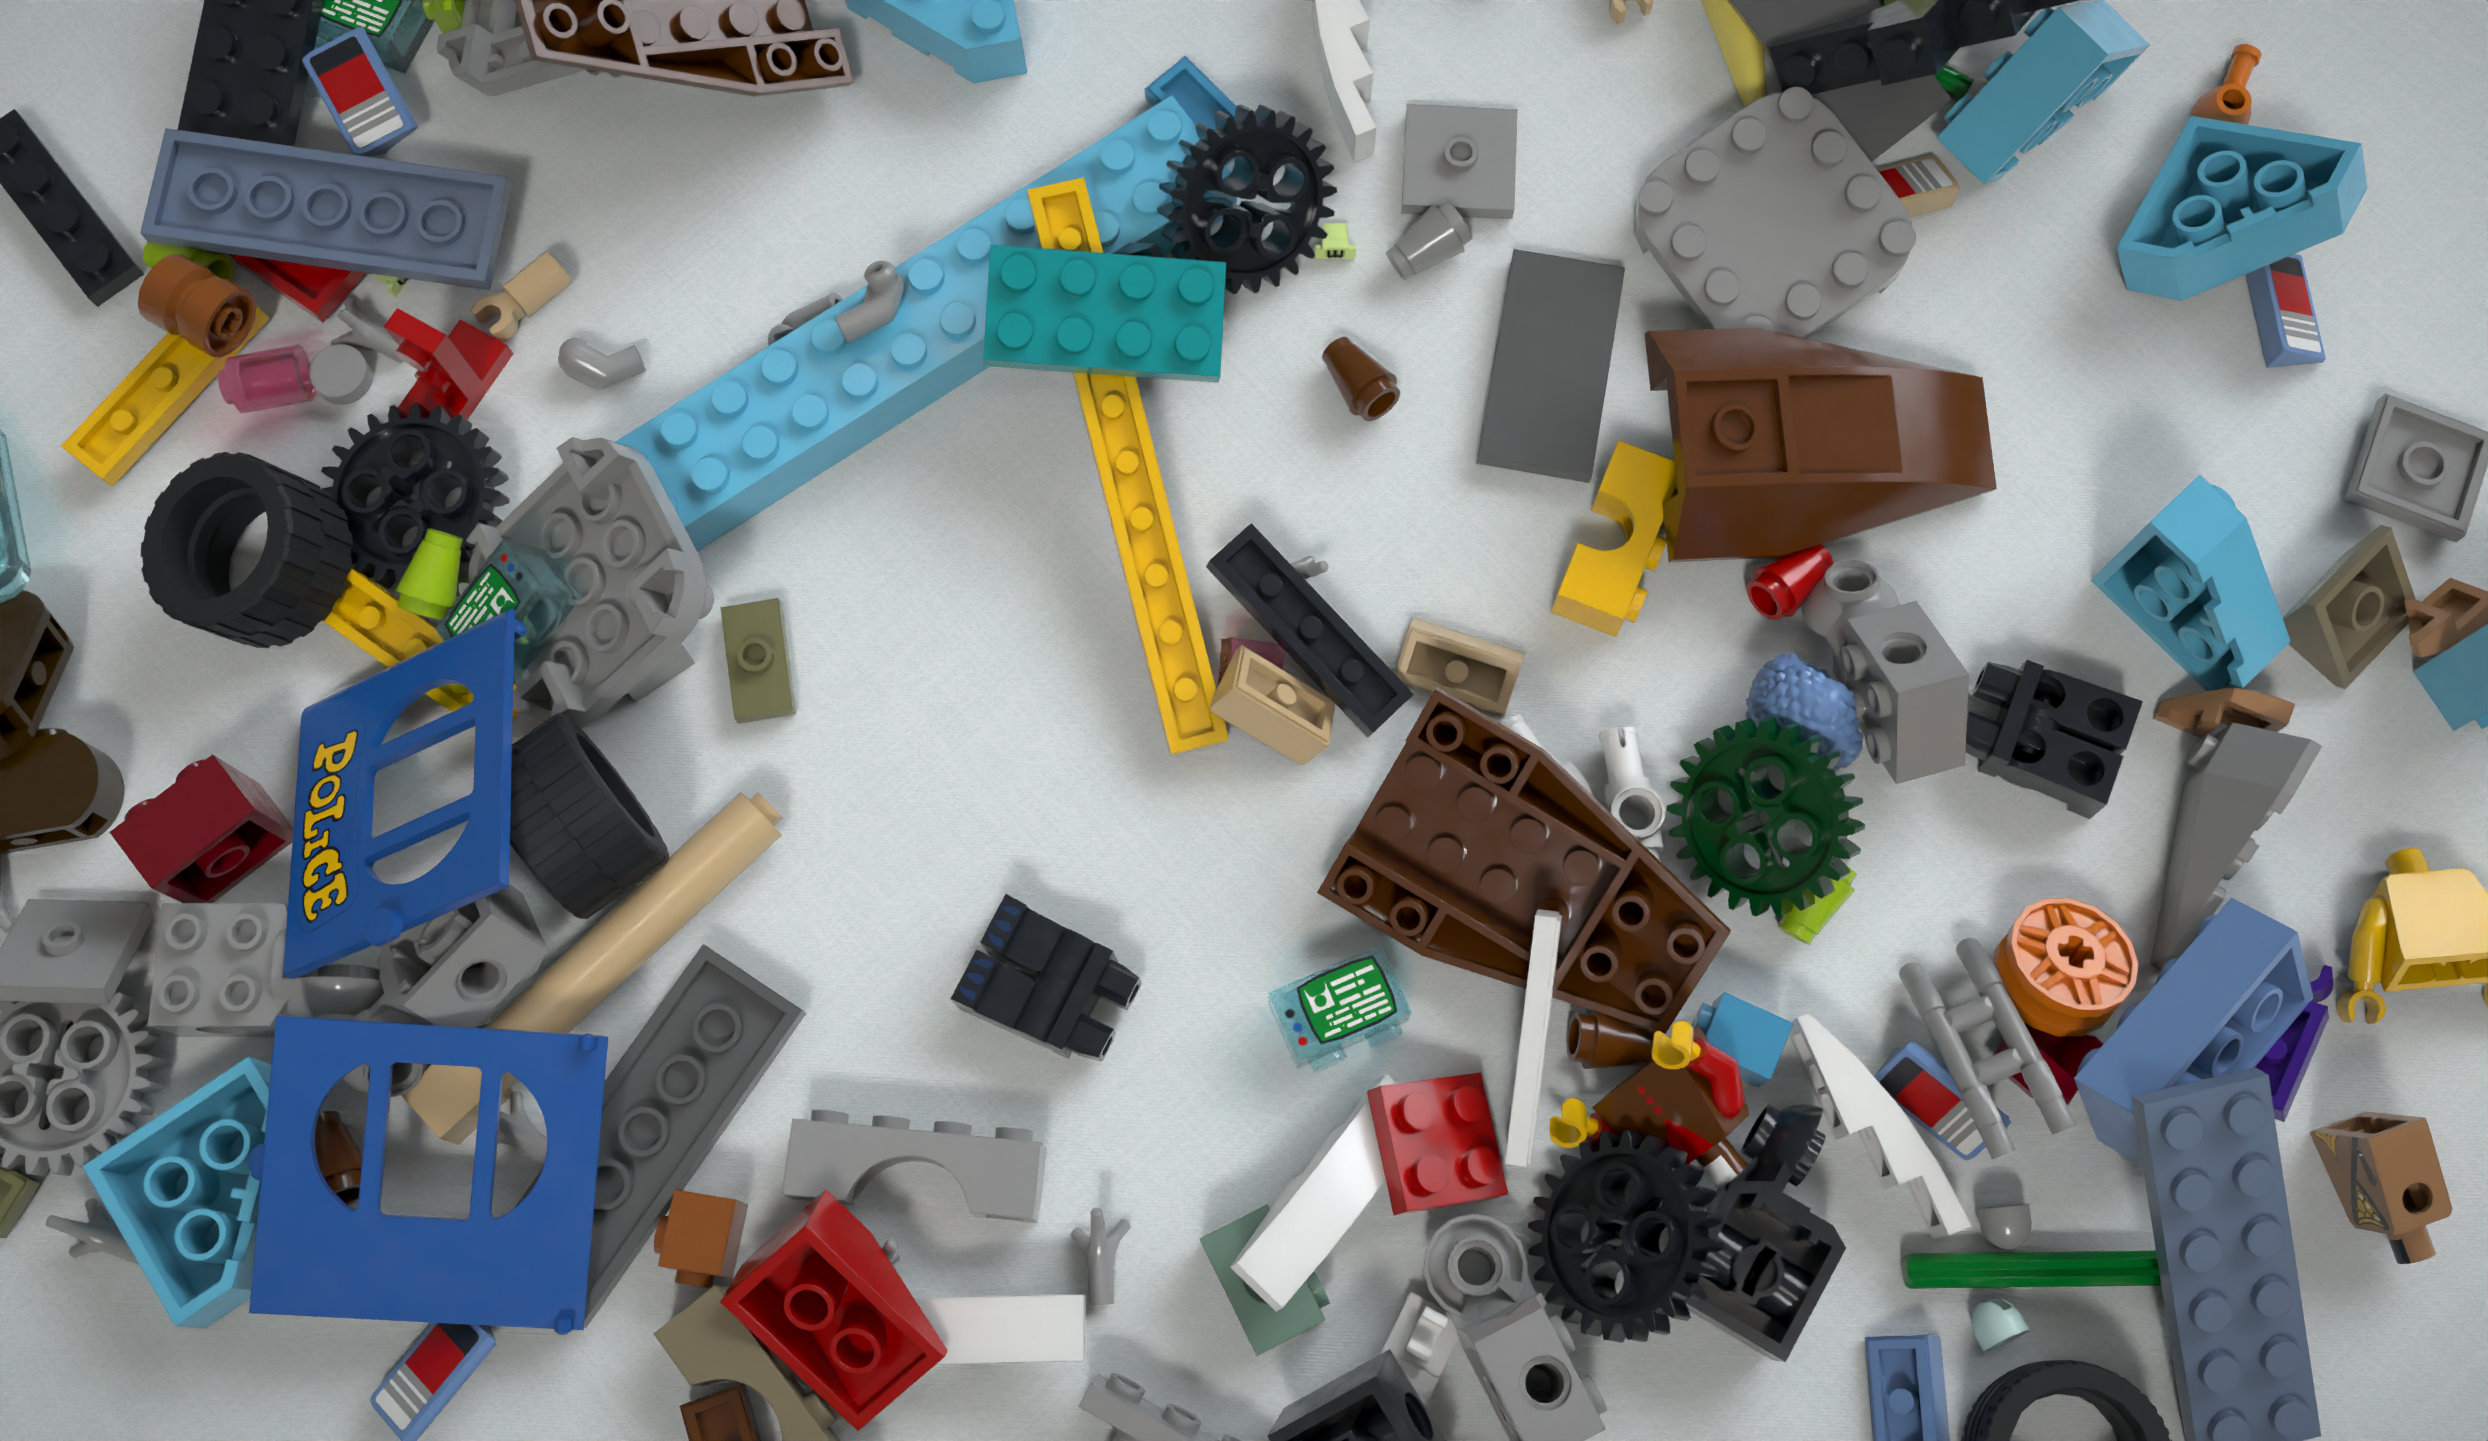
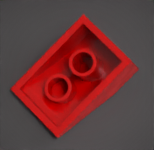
(835, 1311)

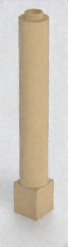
(608, 953)

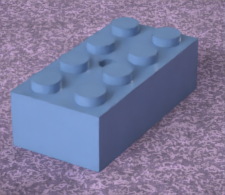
(2202, 1019)

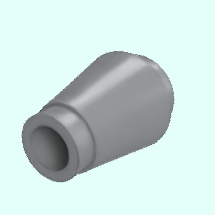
(1431, 240)

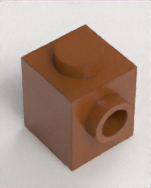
(700, 1237)

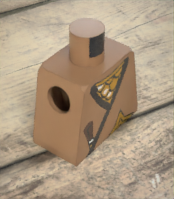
(2387, 1178)

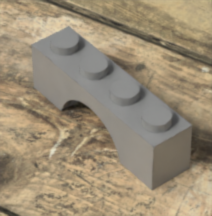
(996, 1174)

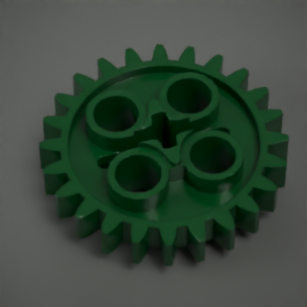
(1809, 795)

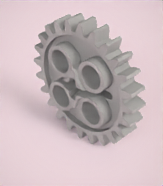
(111, 1081)

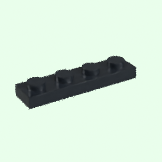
(62, 213)
(1309, 630)

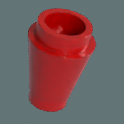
(1786, 582)

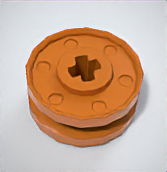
(2066, 966)

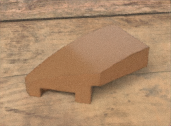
(2445, 617)
(2204, 710)

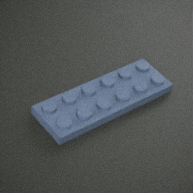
(326, 209)
(2227, 1260)

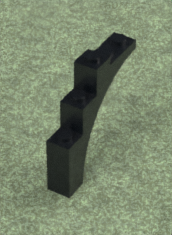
(1895, 41)

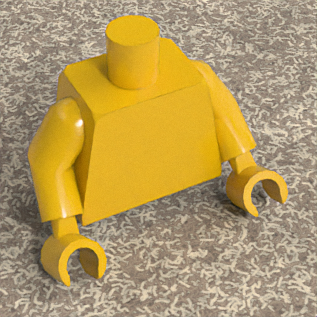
(2417, 934)

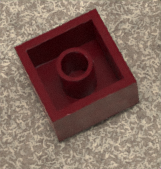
(203, 832)

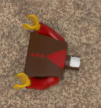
(1681, 1095)

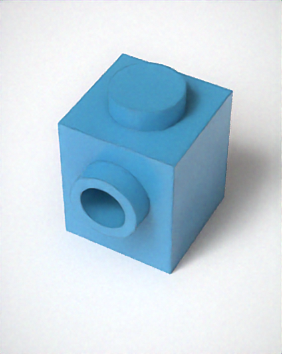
(1746, 1034)

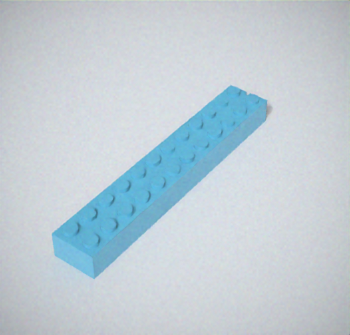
(822, 399)

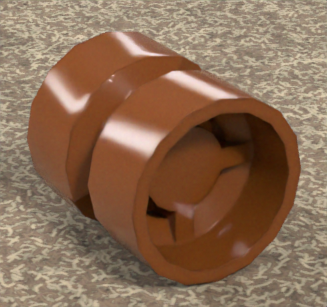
(197, 305)

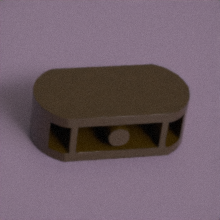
(31, 665)
(57, 792)

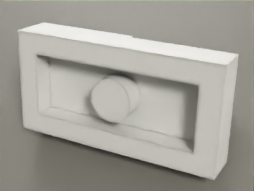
(1422, 1343)

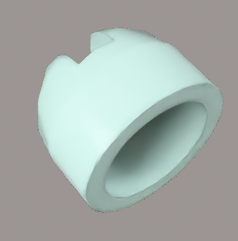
(1997, 1324)

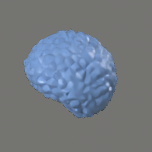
(1807, 696)

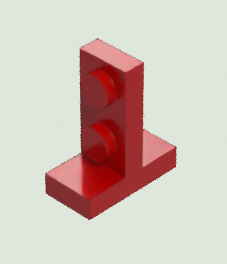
(451, 368)

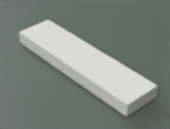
(1533, 1038)

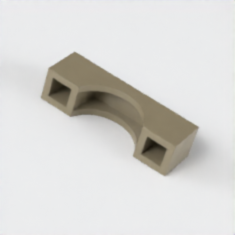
(716, 1347)

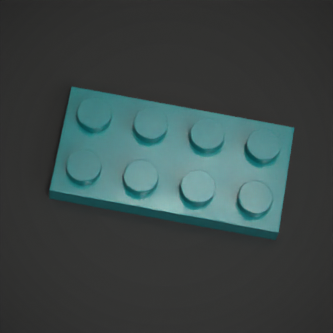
(1104, 314)

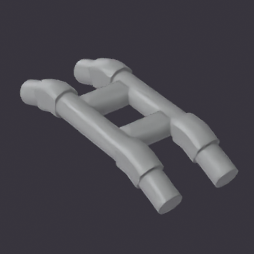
(1973, 1078)

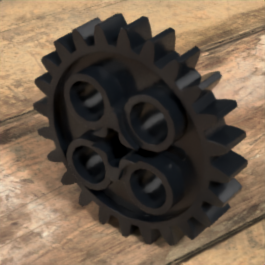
(1260, 147)
(383, 461)
(1625, 1236)

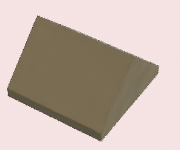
(2352, 609)

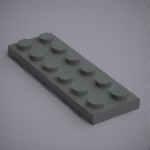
(675, 1101)

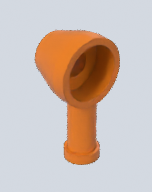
(2232, 91)

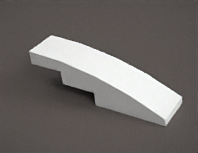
(1340, 37)
(1859, 1103)
(1315, 1209)
(1009, 1328)

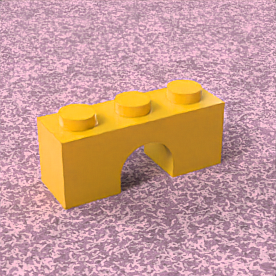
(1602, 584)

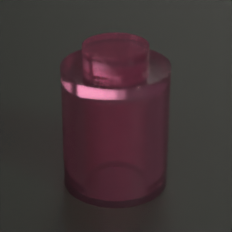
(267, 379)

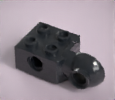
(1774, 1247)
(1361, 1405)

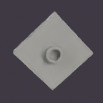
(1460, 159)
(2420, 468)
(70, 950)

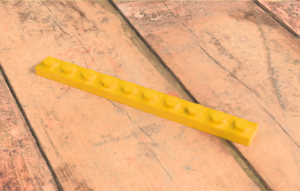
(1138, 509)

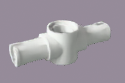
(1630, 787)

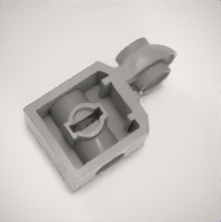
(1897, 666)
(453, 972)
(225, 978)
(1509, 1333)

